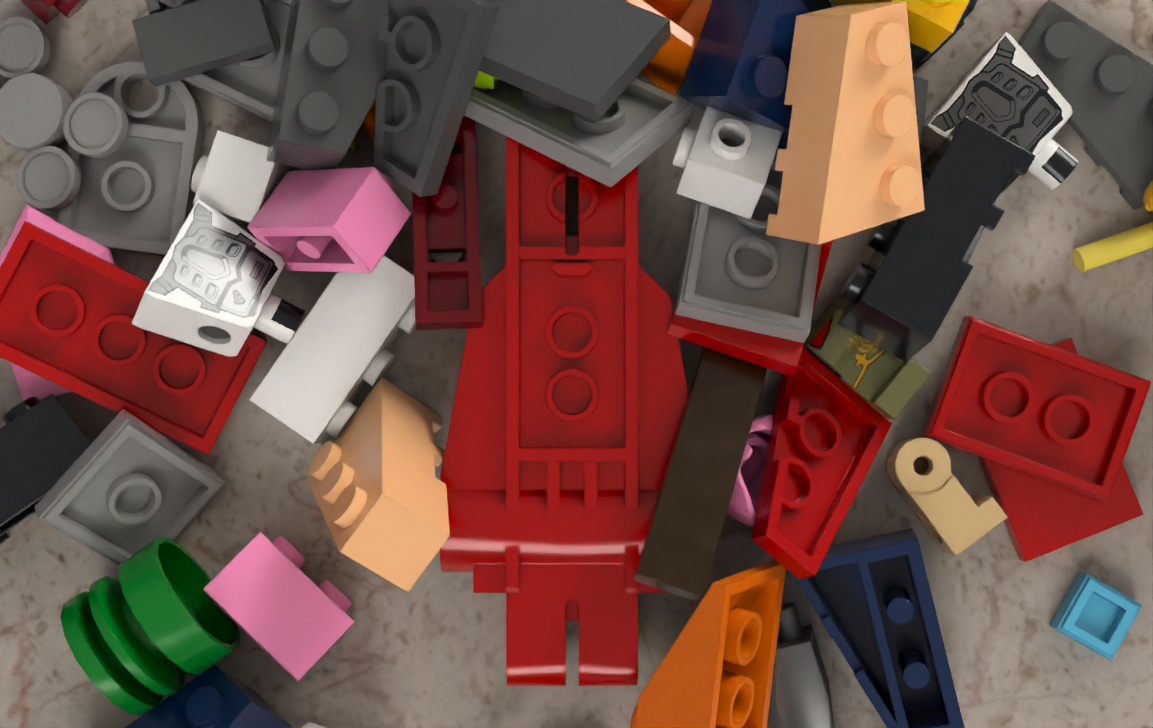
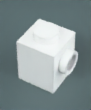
(726, 161)
(236, 178)

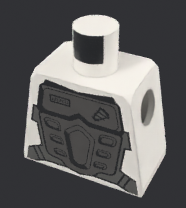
(1013, 100)
(216, 287)

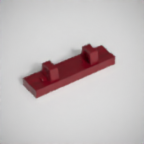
(449, 292)

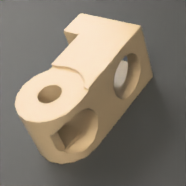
(924, 480)

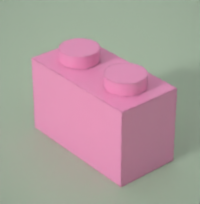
(331, 219)
(280, 604)

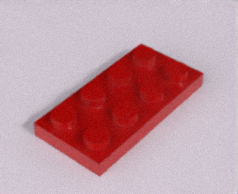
(72, 324)

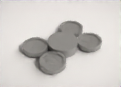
(41, 115)

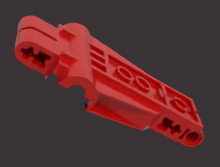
(563, 426)

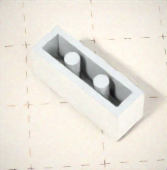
(339, 350)

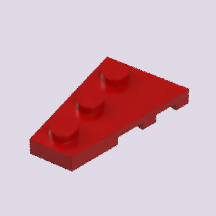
(813, 464)

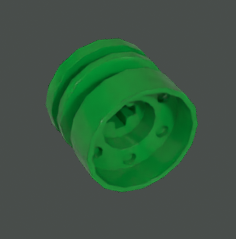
(147, 627)

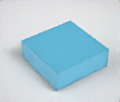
(1095, 615)

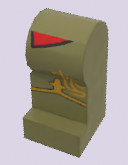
(866, 368)

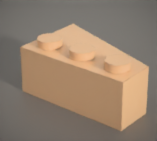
(851, 125)
(383, 486)

